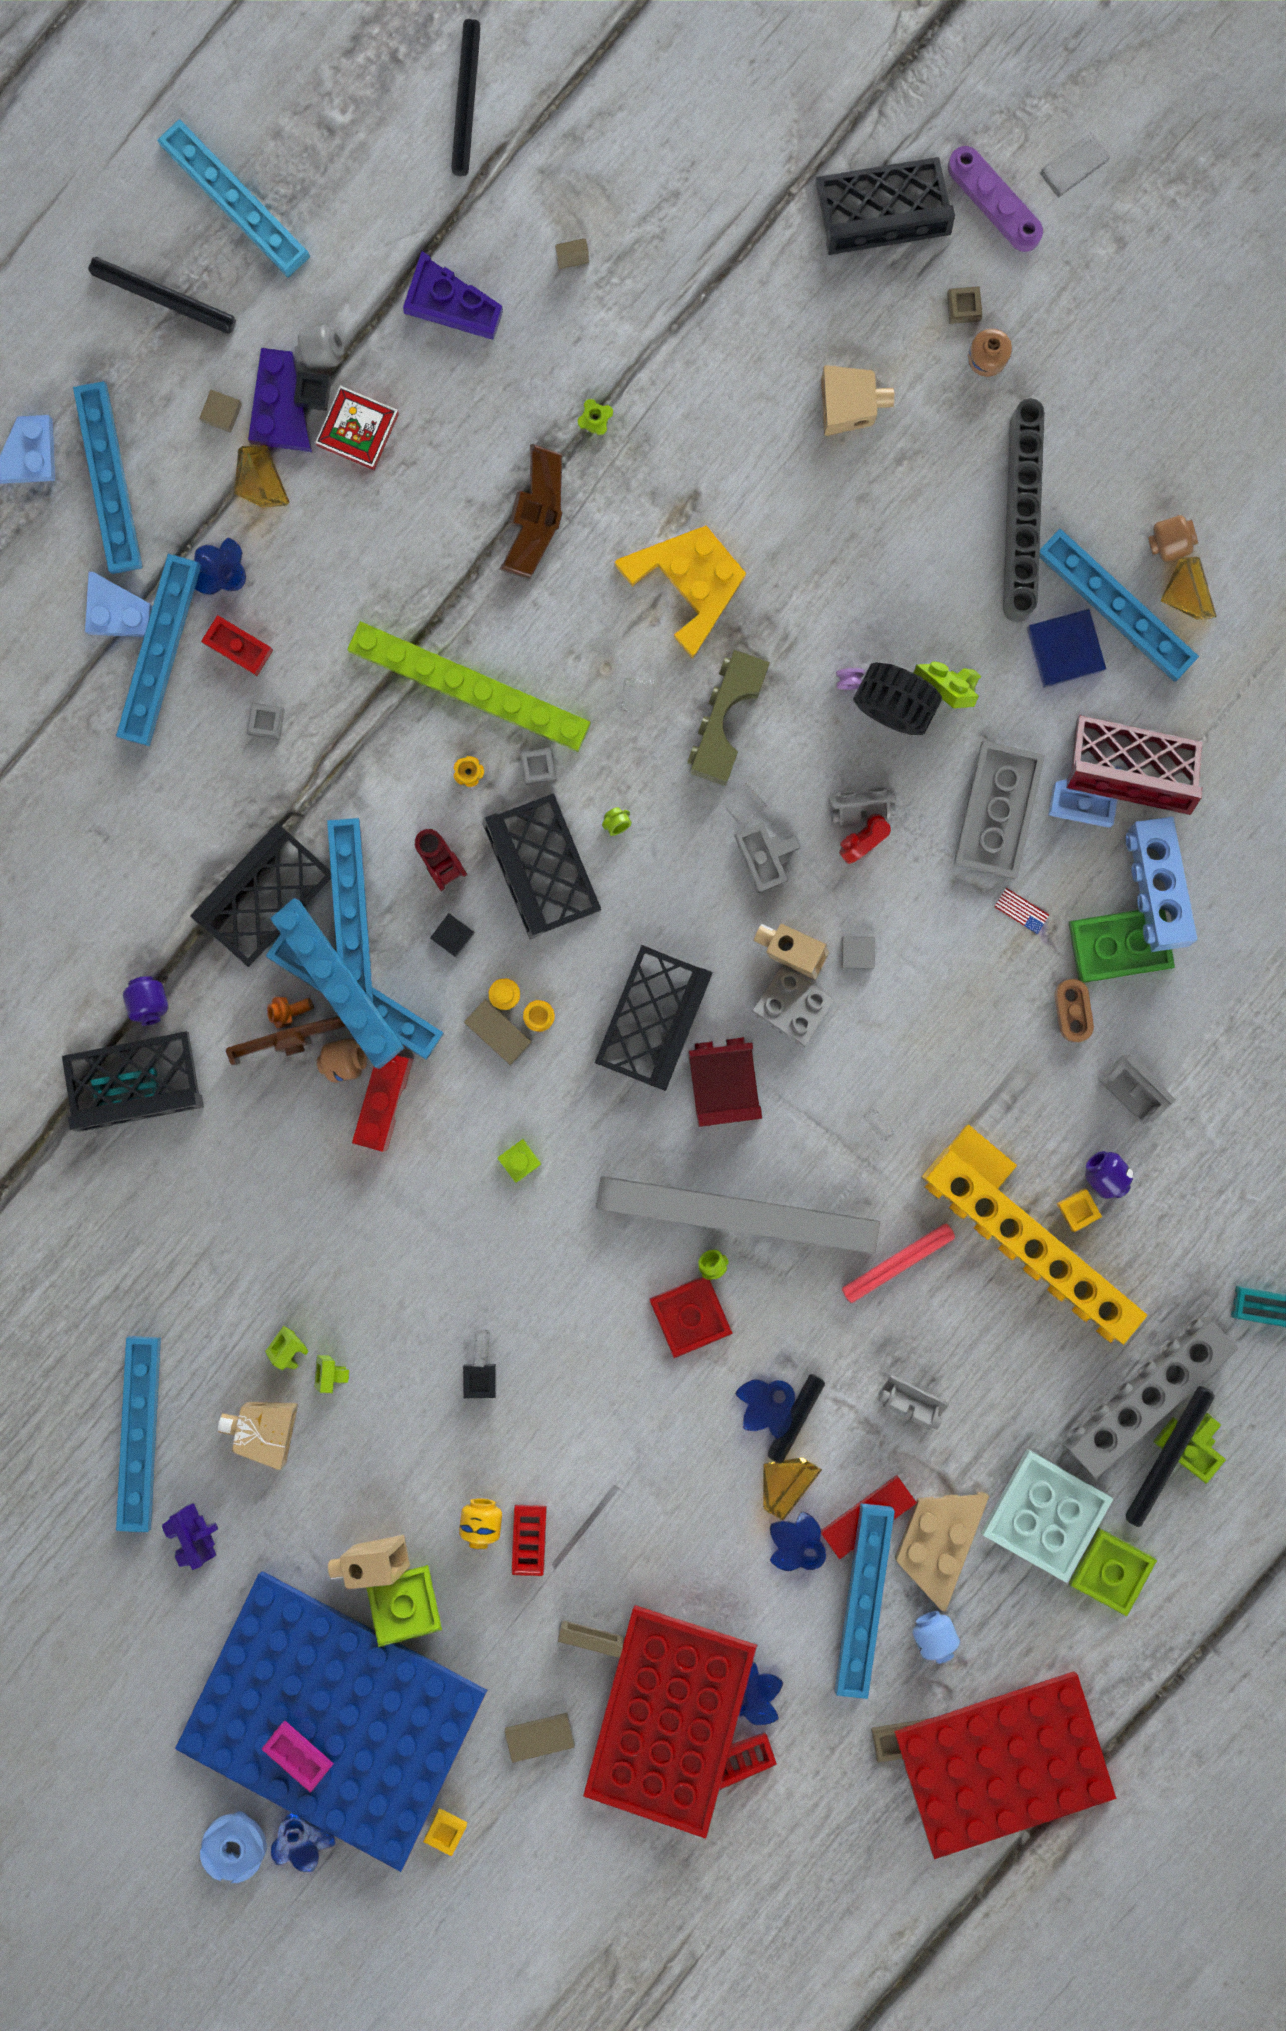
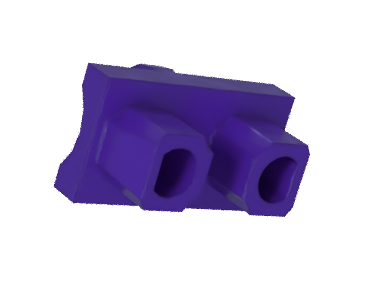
(193, 1536)

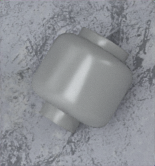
(319, 348)

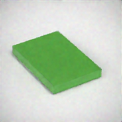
(1115, 947)

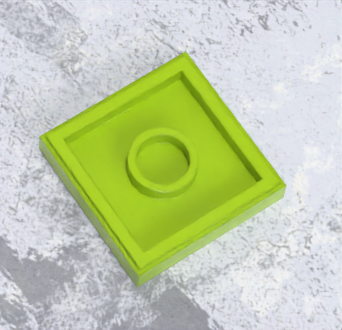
(1112, 1571)
(404, 1608)

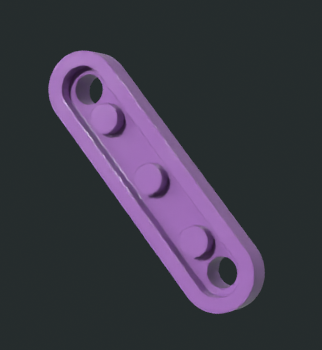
(995, 198)

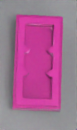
(297, 1756)

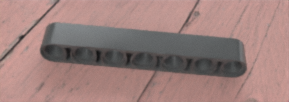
(1030, 497)

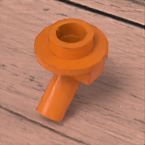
(281, 1012)

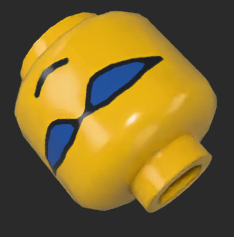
(480, 1523)

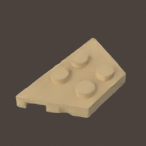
(939, 1542)

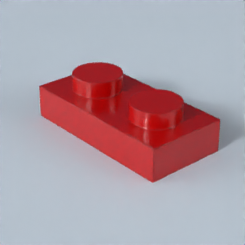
(237, 645)

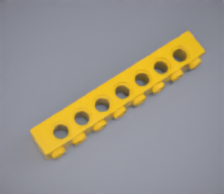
(1124, 1315)

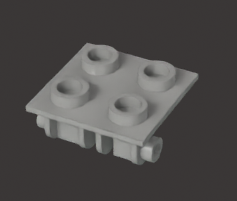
(793, 1005)

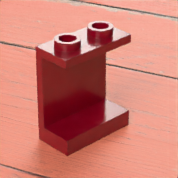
(724, 1082)

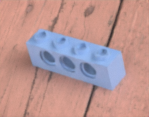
(1161, 836)

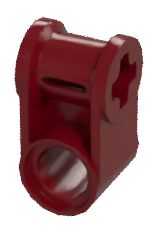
(439, 860)

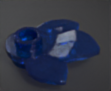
(217, 564)
(763, 1409)
(794, 1540)
(758, 1695)
(300, 1847)

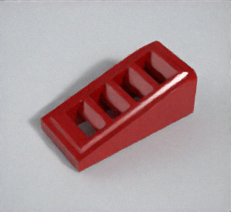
(528, 1568)
(734, 1776)

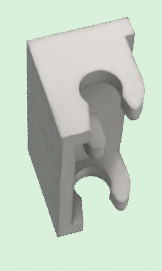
(1136, 1089)

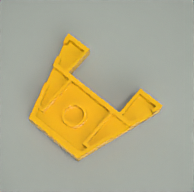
(698, 570)

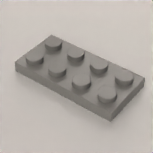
(999, 809)

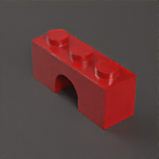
(380, 1104)

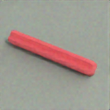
(898, 1263)

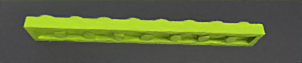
(469, 686)

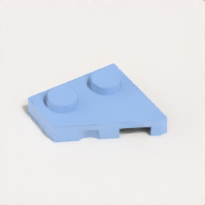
(29, 451)
(114, 609)
(1082, 805)

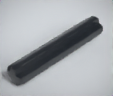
(799, 1414)

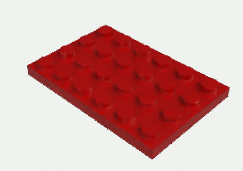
(670, 1721)
(1005, 1764)

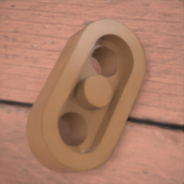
(1075, 1010)

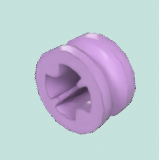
(849, 678)

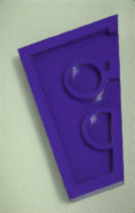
(448, 301)
(274, 414)

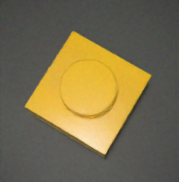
(1079, 1210)
(445, 1832)

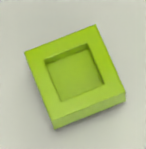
(519, 1160)

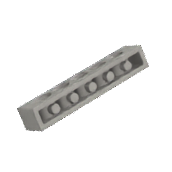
(1215, 1350)

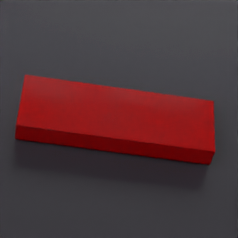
(842, 1531)

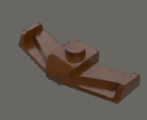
(536, 513)
(288, 1040)

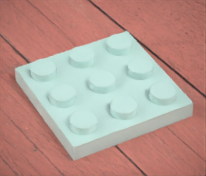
(1047, 1515)

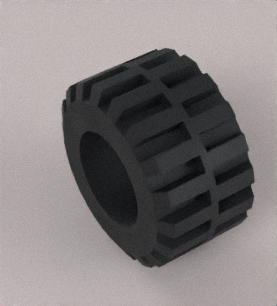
(897, 698)

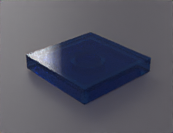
(1066, 648)

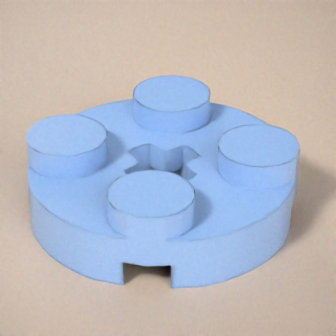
(226, 1865)

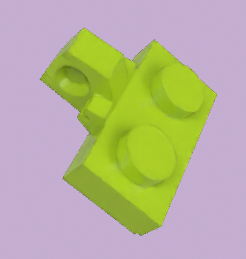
(954, 687)
(1199, 1455)

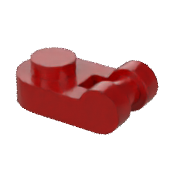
(859, 844)

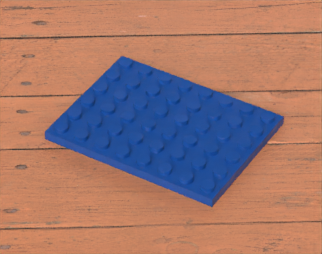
(372, 1711)

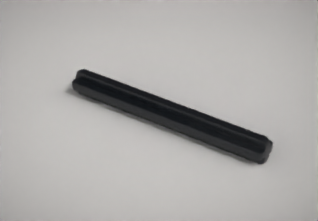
(465, 97)
(162, 295)
(1170, 1456)

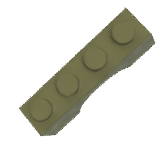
(741, 681)

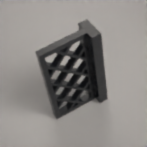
(889, 226)
(242, 875)
(516, 877)
(680, 1025)
(135, 1109)

